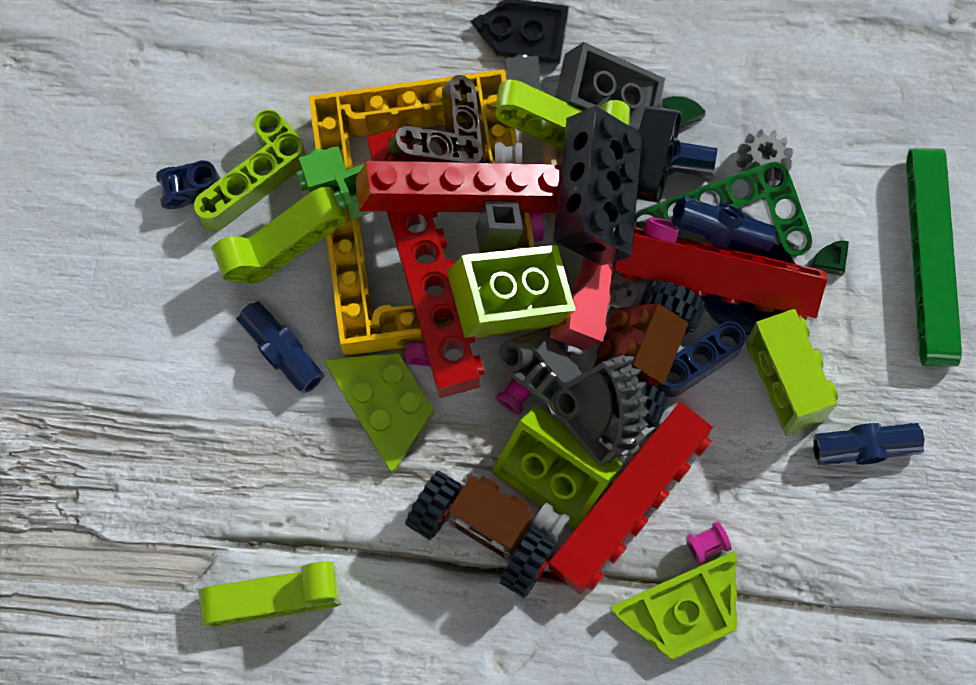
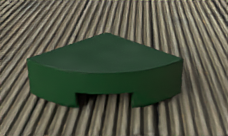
(689, 109)
(832, 258)

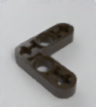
(453, 138)

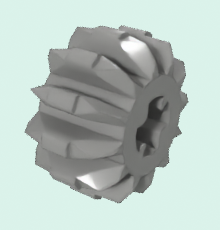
(769, 146)

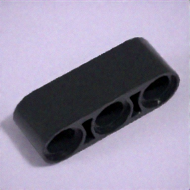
(659, 138)

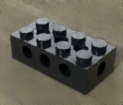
(598, 186)

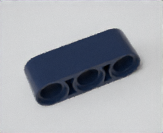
(712, 349)

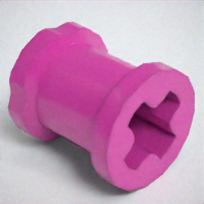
(513, 397)
(708, 542)

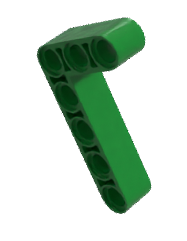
(757, 189)

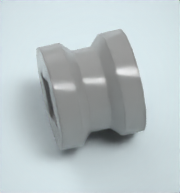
(508, 154)
(550, 522)

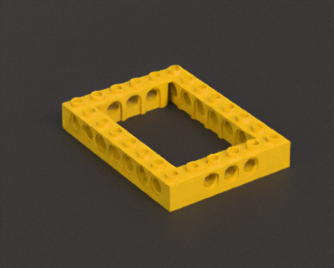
(372, 112)

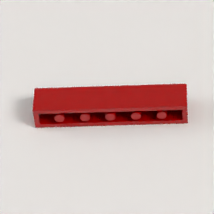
(455, 186)
(726, 273)
(630, 498)

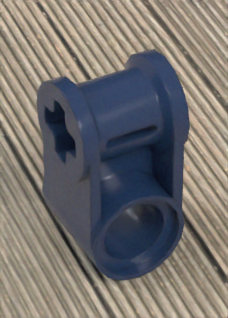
(184, 183)

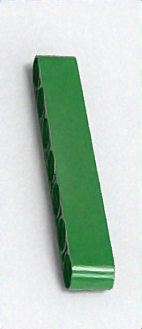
(933, 258)

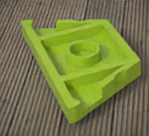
(384, 402)
(685, 609)

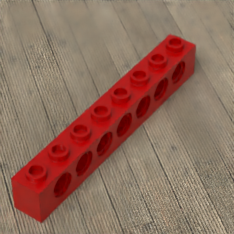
(449, 375)

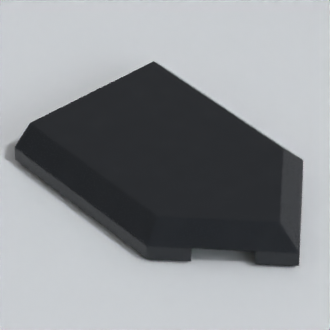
(524, 29)

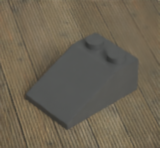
(595, 76)

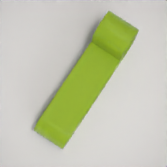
(541, 113)
(246, 177)
(279, 241)
(271, 596)

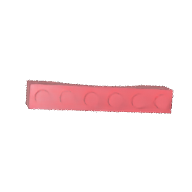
(591, 298)

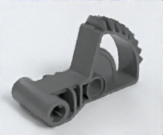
(577, 398)

